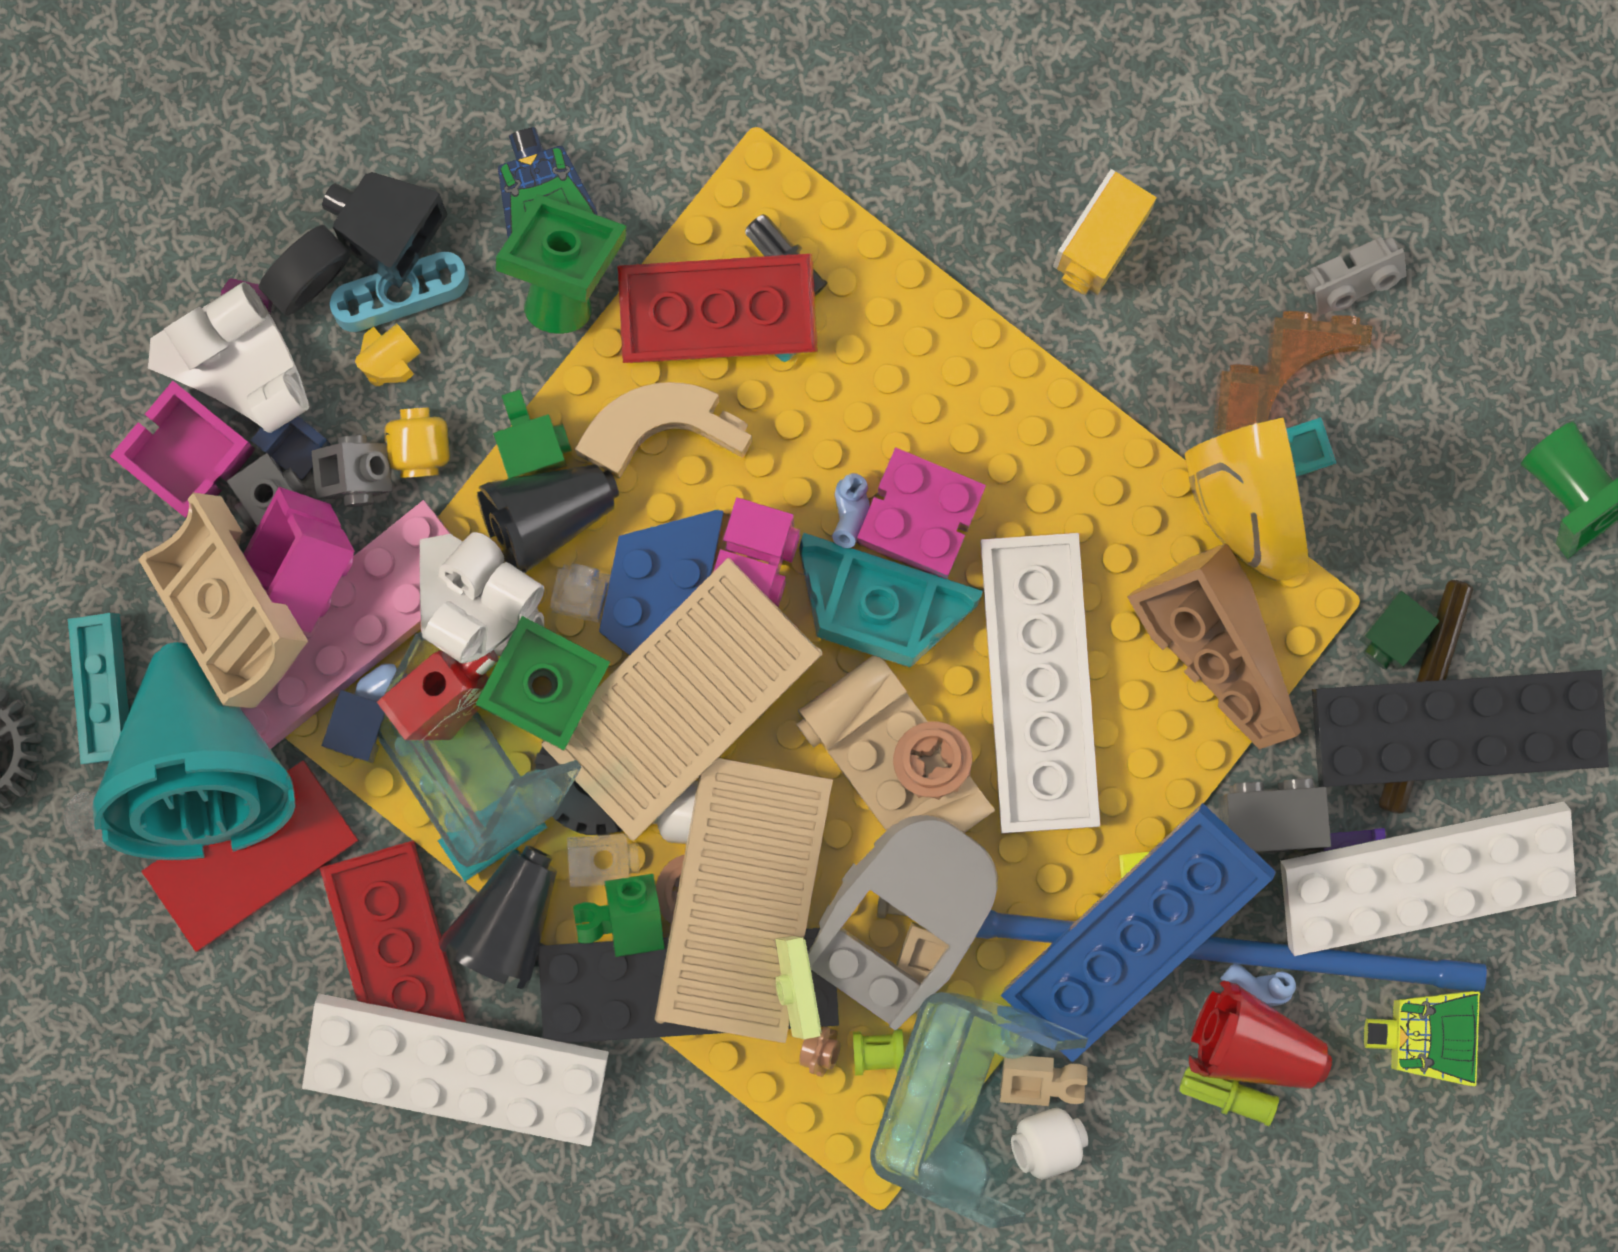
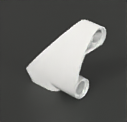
(233, 356)
(471, 596)

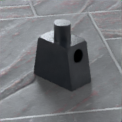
(385, 222)

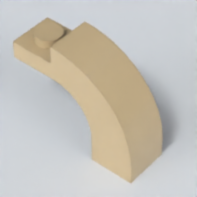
(654, 408)

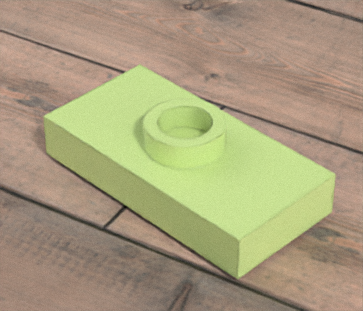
(796, 987)

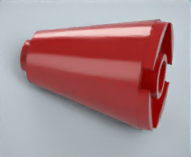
(1255, 1043)

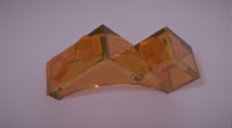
(1294, 342)

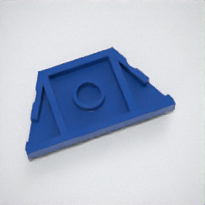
(656, 574)

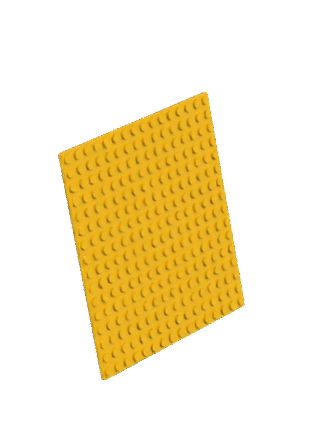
(948, 379)

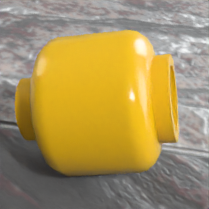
(417, 443)

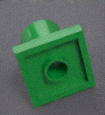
(563, 258)
(1579, 483)
(535, 654)

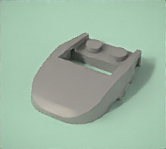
(932, 878)

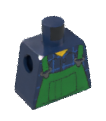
(541, 173)

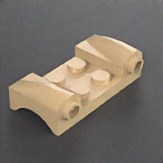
(221, 605)
(860, 727)

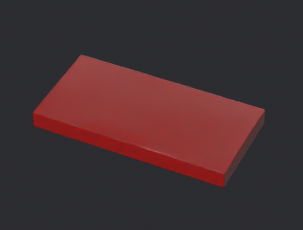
(717, 308)
(229, 886)
(392, 932)

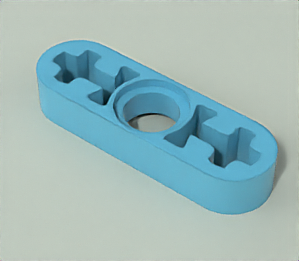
(418, 301)

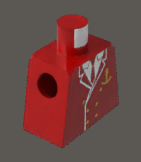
(437, 696)

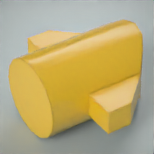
(386, 356)

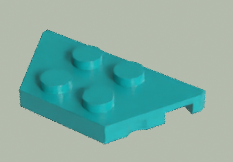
(880, 603)

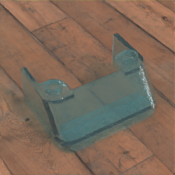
(470, 782)
(936, 1096)

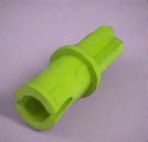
(1230, 1096)

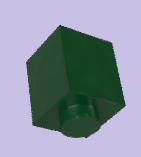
(1397, 632)

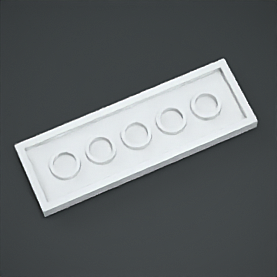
(1040, 683)
(1428, 878)
(454, 1069)

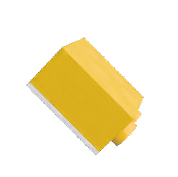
(1103, 233)

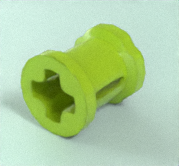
(878, 1051)

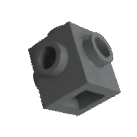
(352, 471)
(257, 484)

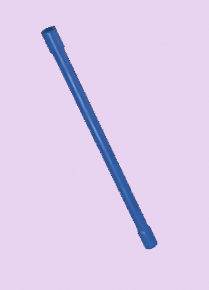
(1441, 973)

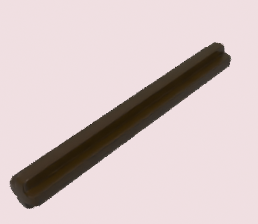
(1434, 668)

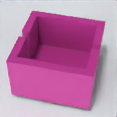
(185, 451)
(920, 514)
(762, 535)
(300, 555)

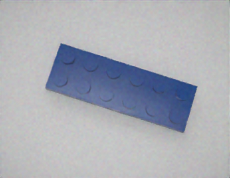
(1141, 928)

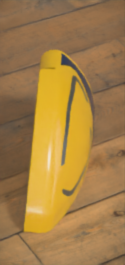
(1252, 497)

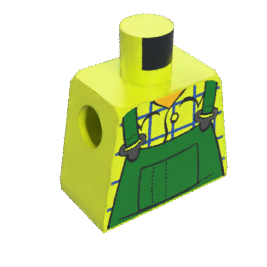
(1431, 1036)

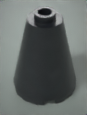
(544, 510)
(505, 919)

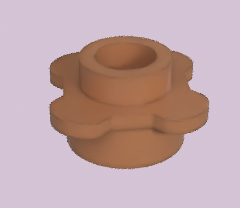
(820, 1052)

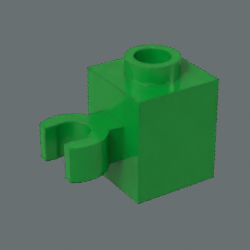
(530, 444)
(630, 916)

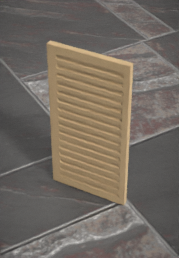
(684, 698)
(740, 889)

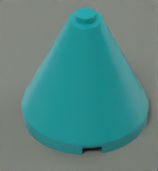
(188, 770)

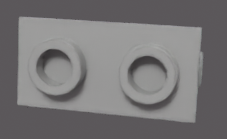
(1376, 267)

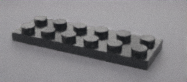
(1460, 728)
(608, 997)

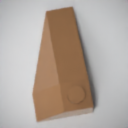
(1217, 630)

